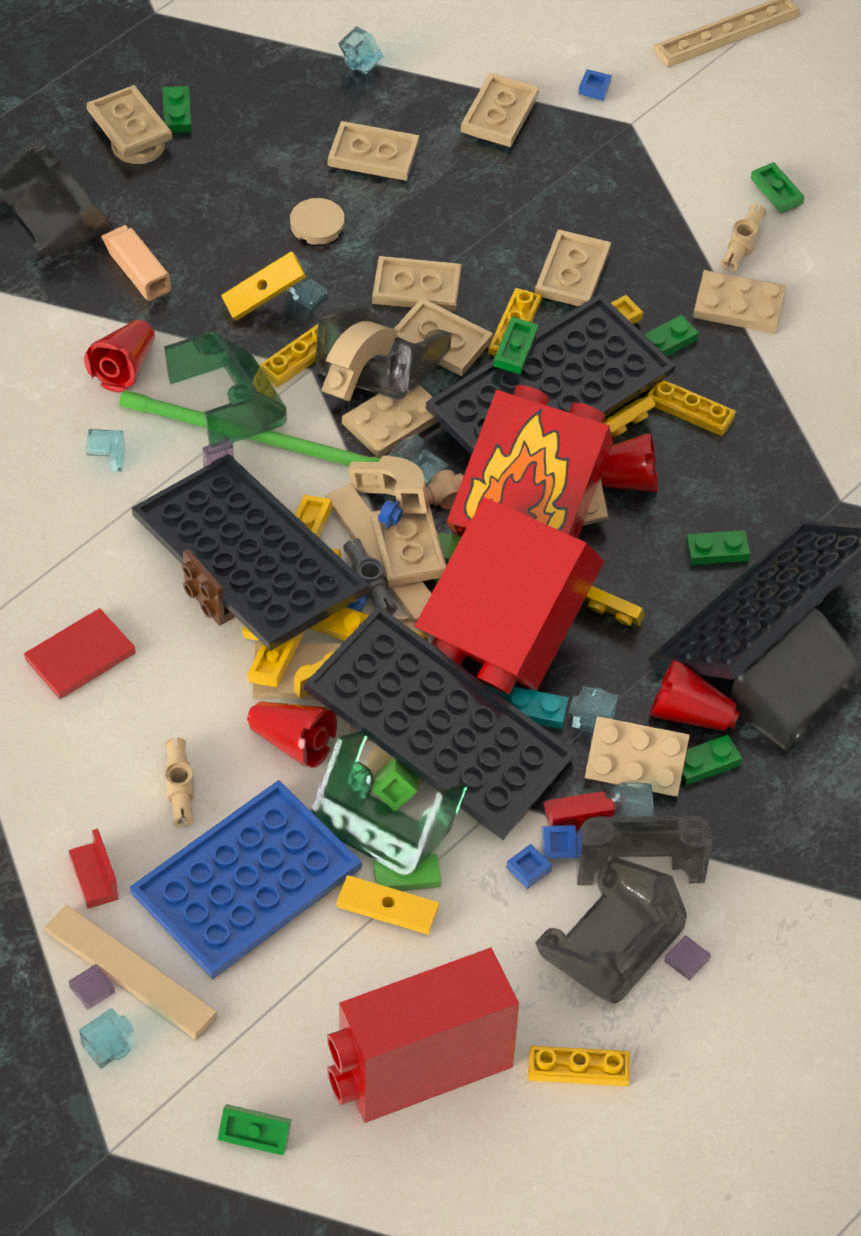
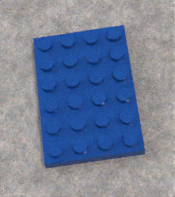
(245, 878)

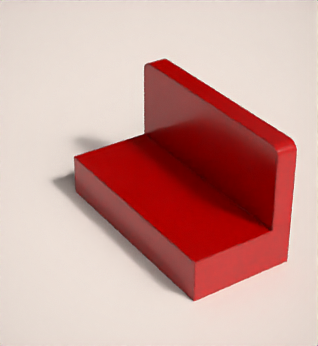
(577, 809)
(94, 872)

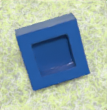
(595, 84)
(559, 841)
(529, 866)

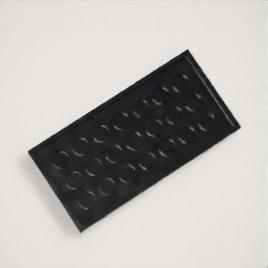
(581, 358)
(266, 559)
(765, 601)
(440, 721)

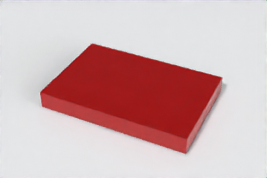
(79, 653)

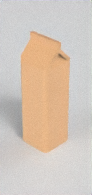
(138, 262)

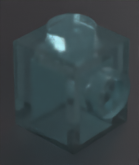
(360, 50)
(590, 704)
(107, 1037)

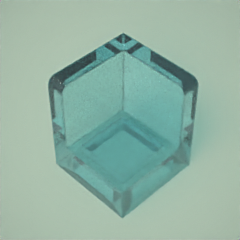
(307, 291)
(107, 443)
(632, 799)

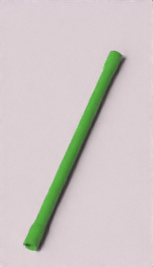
(146, 404)

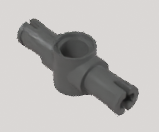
(372, 572)

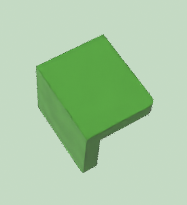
(395, 784)

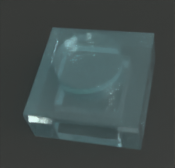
(408, 447)
(429, 464)

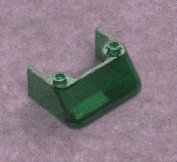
(253, 401)
(372, 825)

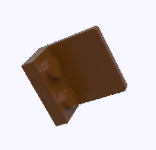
(204, 588)

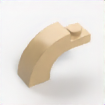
(352, 352)
(392, 477)

